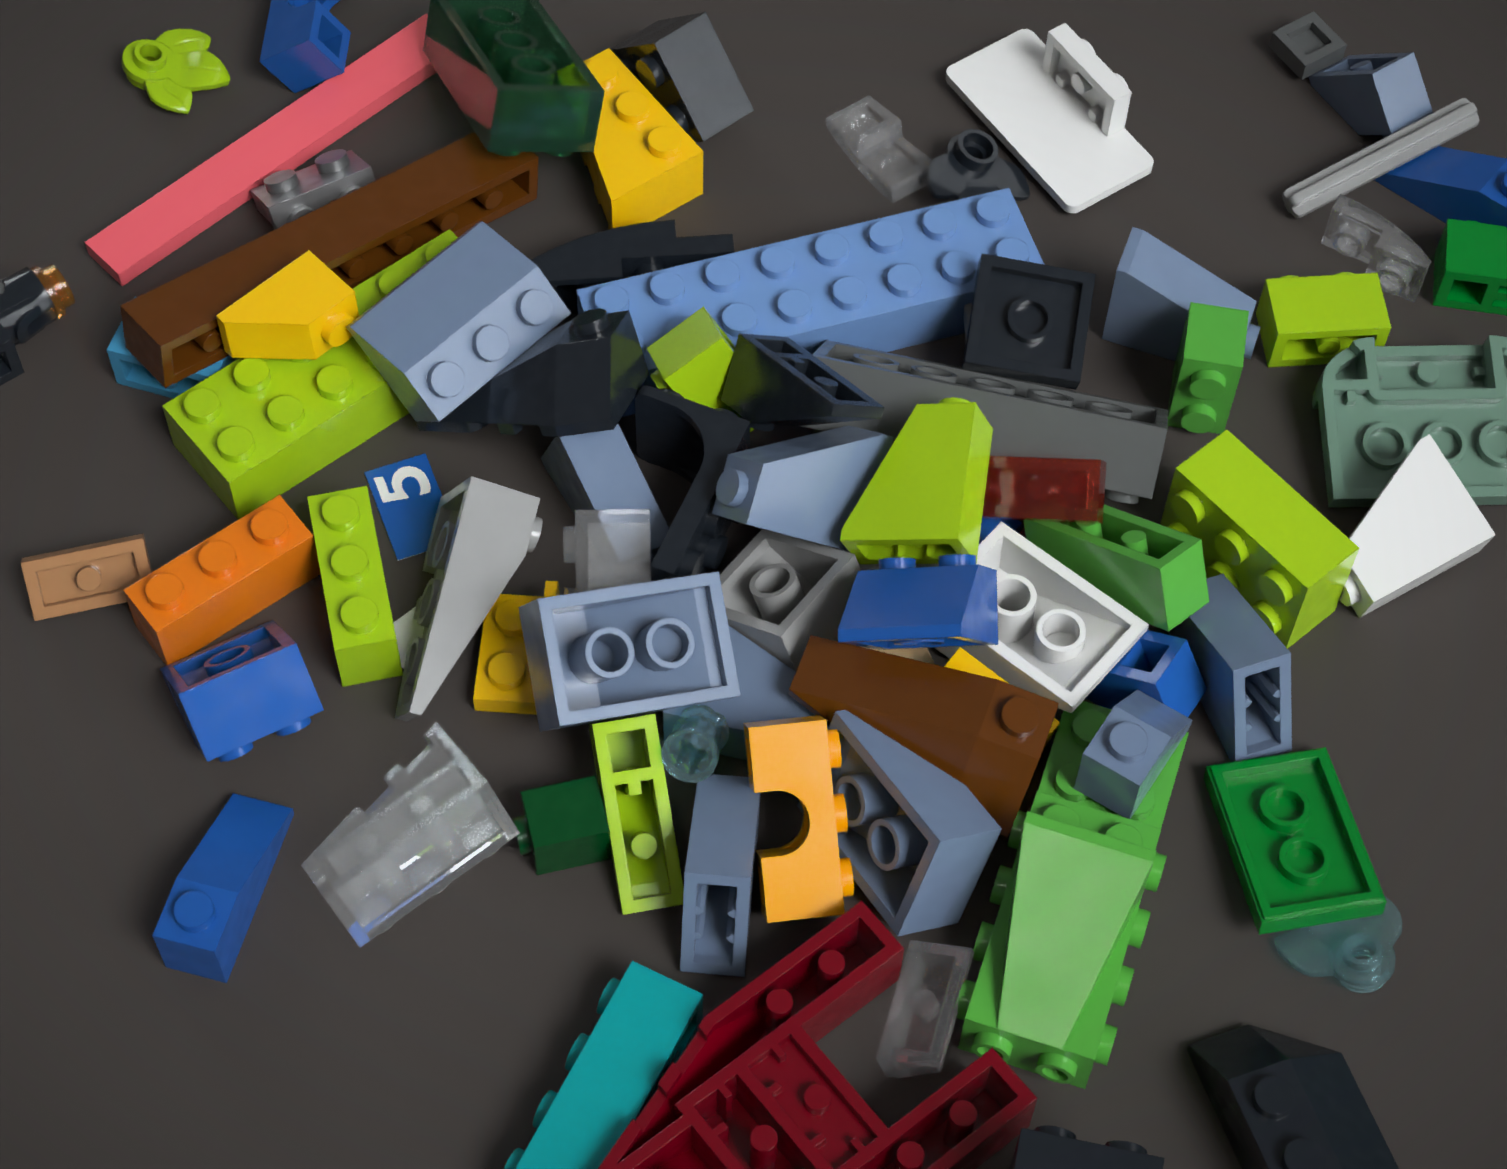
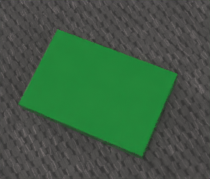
(1293, 841)

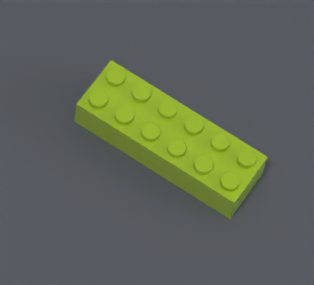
(281, 420)

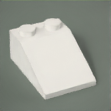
(1052, 624)

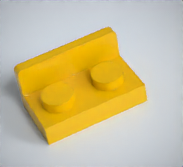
(503, 667)

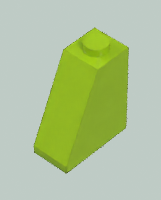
(926, 489)

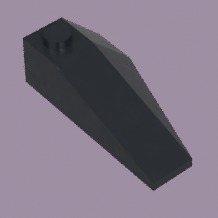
(564, 383)

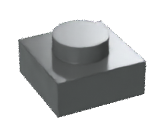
(1307, 45)

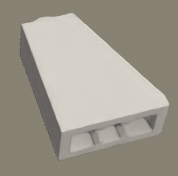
(1413, 530)

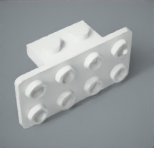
(1055, 113)

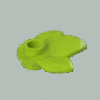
(174, 68)

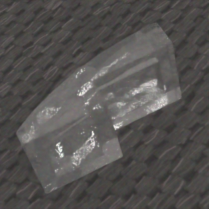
(876, 147)

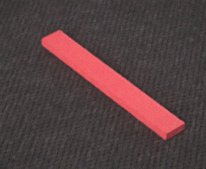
(276, 145)

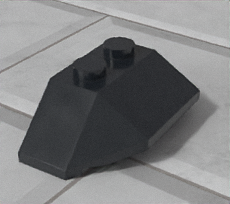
(1288, 1103)

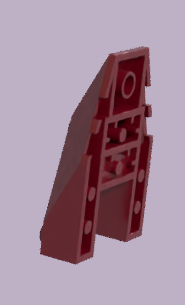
(769, 1098)

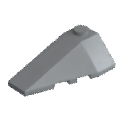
(473, 553)

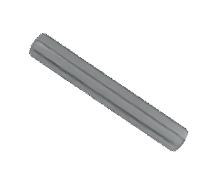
(1380, 158)

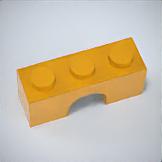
(806, 874)

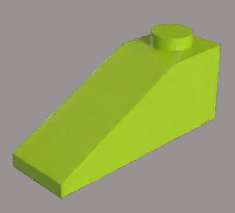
(637, 813)

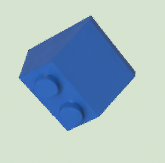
(922, 605)
(243, 691)

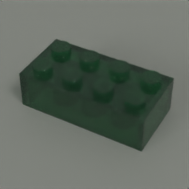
(514, 76)

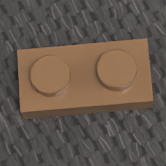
(84, 576)

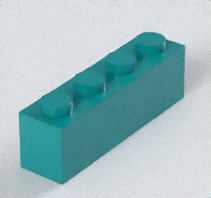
(612, 1071)

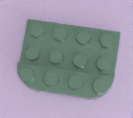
(1389, 397)

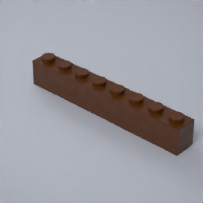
(355, 236)

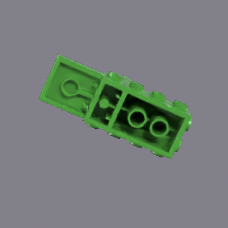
(1065, 918)

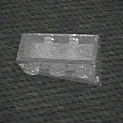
(411, 841)

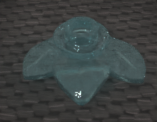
(1333, 947)

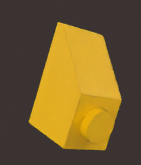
(290, 314)

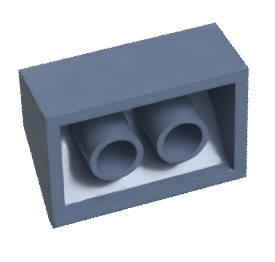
(458, 322)

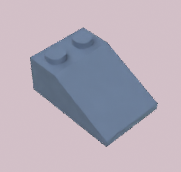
(628, 650)
(911, 829)

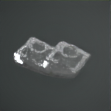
(1378, 242)

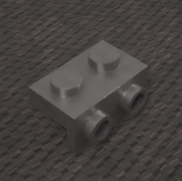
(294, 194)

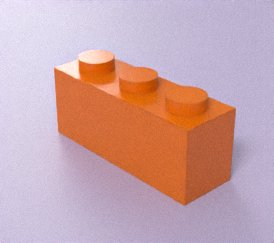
(223, 581)

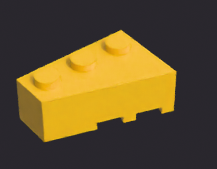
(640, 154)

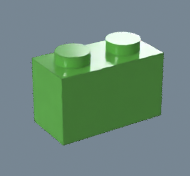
(1207, 368)

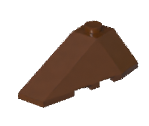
(954, 719)

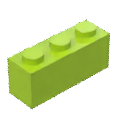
(354, 586)

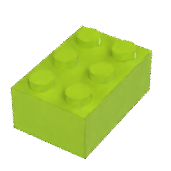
(1260, 536)

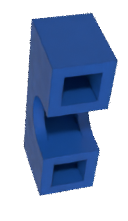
(304, 43)

